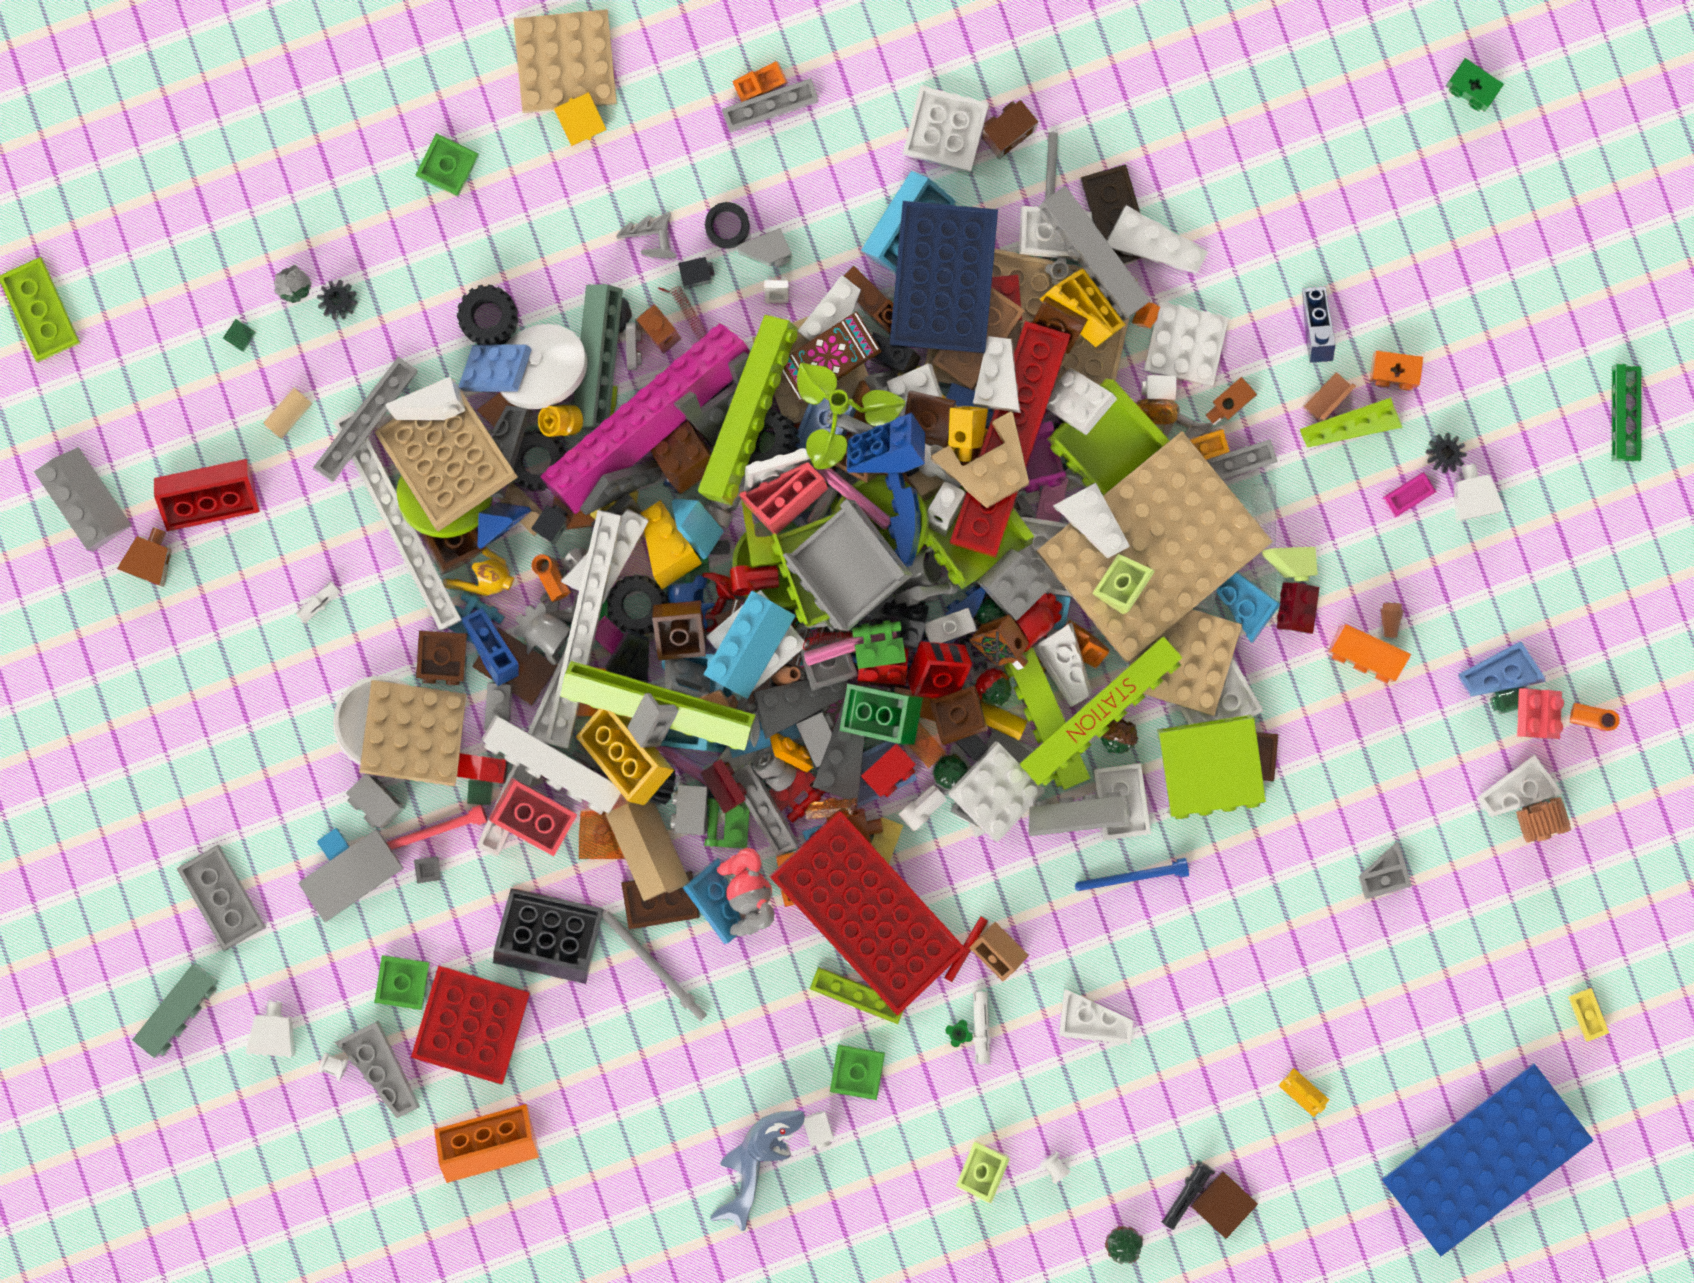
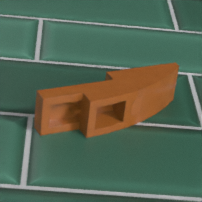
(872, 300)

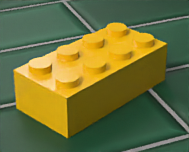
(632, 769)

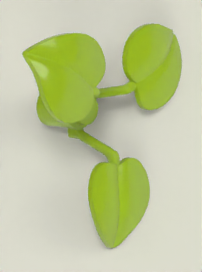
(819, 382)

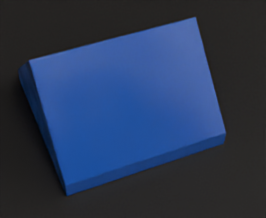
(498, 520)

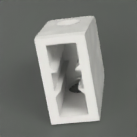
(1475, 495)
(946, 506)
(272, 1033)

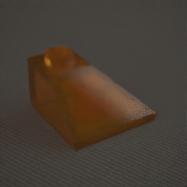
(597, 837)

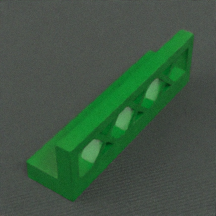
(1620, 413)

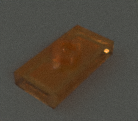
(926, 747)
(829, 807)

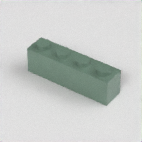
(175, 1010)

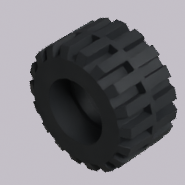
(475, 299)
(785, 437)
(531, 440)
(618, 595)

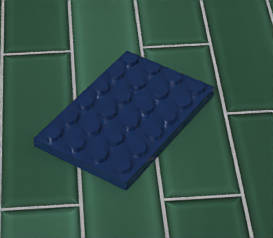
(943, 277)

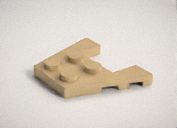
(994, 473)

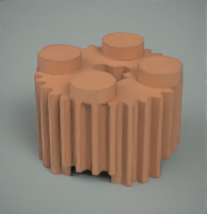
(1543, 819)

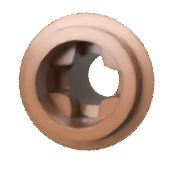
(1391, 618)
(786, 675)

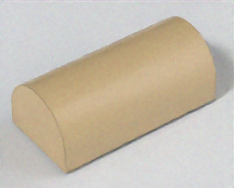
(287, 413)

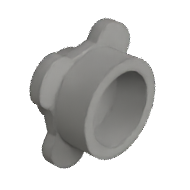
(1052, 270)

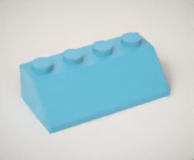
(884, 240)
(749, 644)

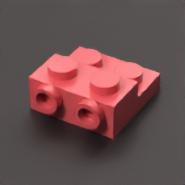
(1540, 713)

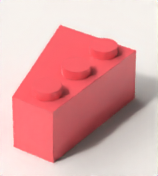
(785, 497)

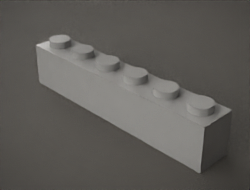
(1093, 252)

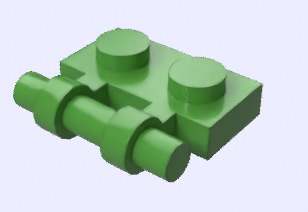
(879, 652)

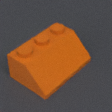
(1368, 653)

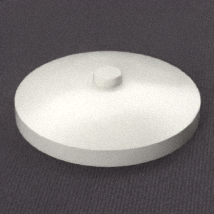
(553, 367)
(351, 714)

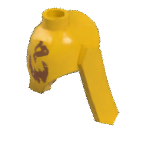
(491, 574)

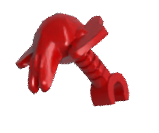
(724, 591)

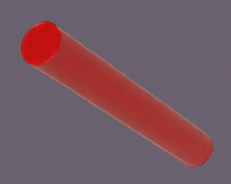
(973, 936)

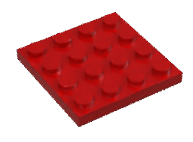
(470, 1024)

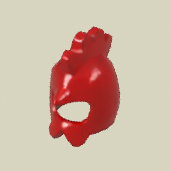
(1039, 618)

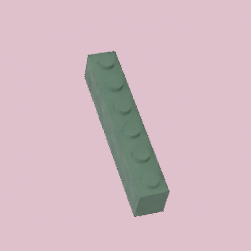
(600, 341)

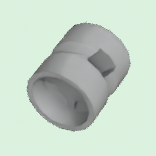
(722, 516)
(773, 770)

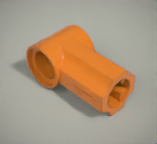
(551, 577)
(1592, 717)

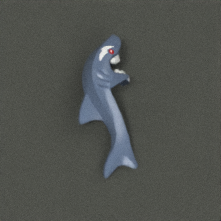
(761, 1143)

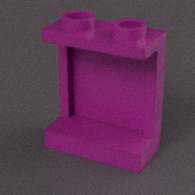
(1044, 464)

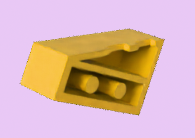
(1085, 298)
(667, 548)

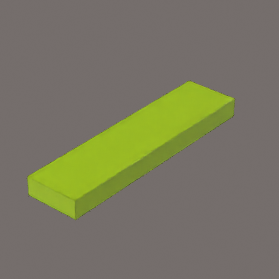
(852, 994)

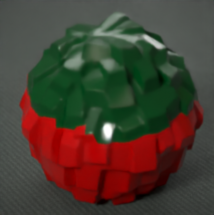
(993, 687)

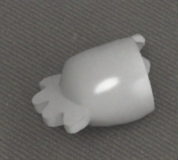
(923, 571)
(542, 631)

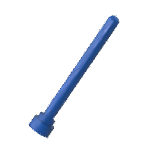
(1177, 868)

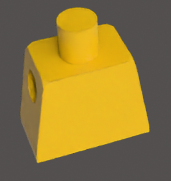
(967, 430)

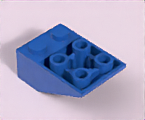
(888, 447)

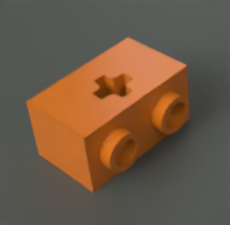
(1408, 365)

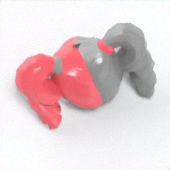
(748, 892)

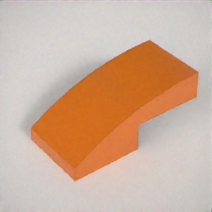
(760, 81)
(1091, 648)

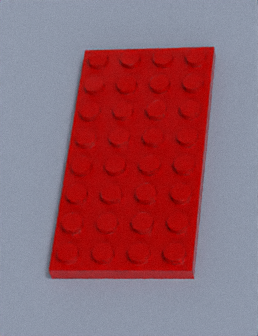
(867, 913)

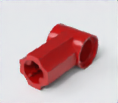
(747, 579)

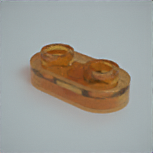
(1158, 410)

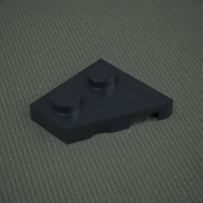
(631, 657)

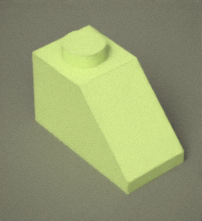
(1293, 562)

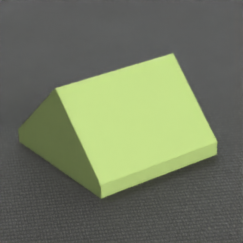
(1123, 583)
(983, 1172)

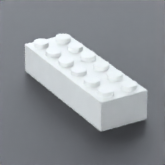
(550, 763)

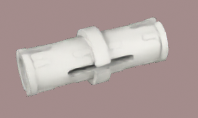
(317, 602)

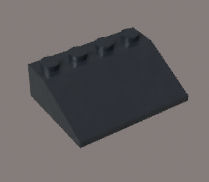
(547, 936)

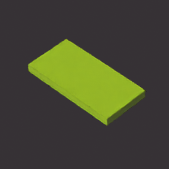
(39, 309)

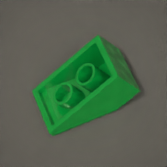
(881, 714)

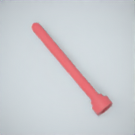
(475, 816)

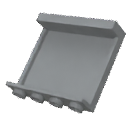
(847, 566)

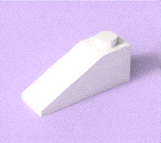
(433, 402)

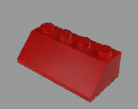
(206, 495)

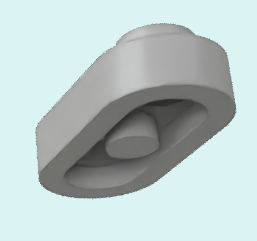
(633, 335)

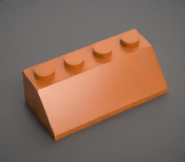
(486, 1143)

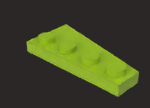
(1356, 423)

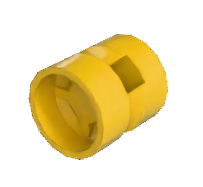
(560, 420)

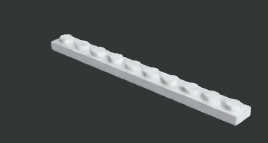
(403, 534)
(585, 621)
(493, 835)

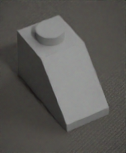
(767, 249)
(816, 734)

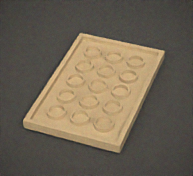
(447, 462)

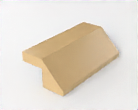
(647, 849)

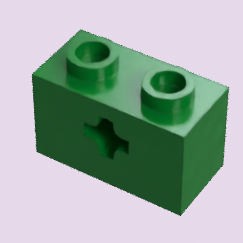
(1486, 88)

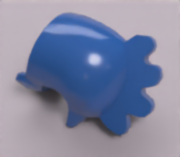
(690, 592)

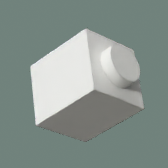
(1159, 387)
(818, 1129)

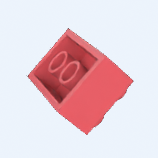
(532, 816)

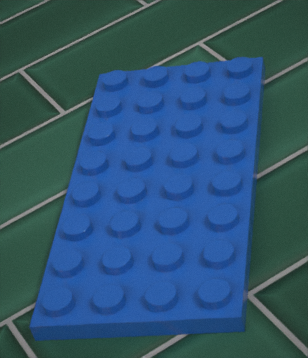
(1487, 1159)

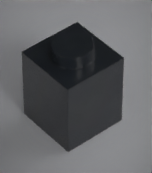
(696, 272)

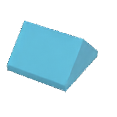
(696, 525)

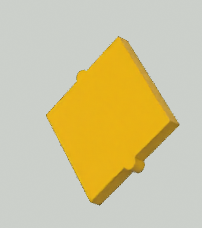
(580, 119)

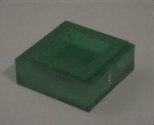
(239, 335)
(479, 792)

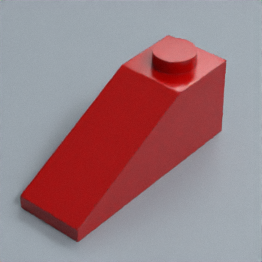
(482, 768)

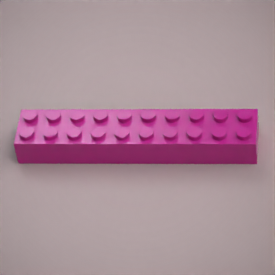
(645, 417)

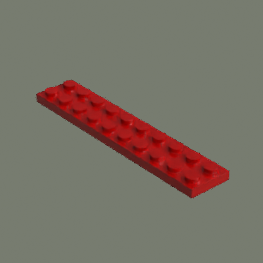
(1037, 368)

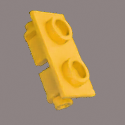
(1304, 1092)

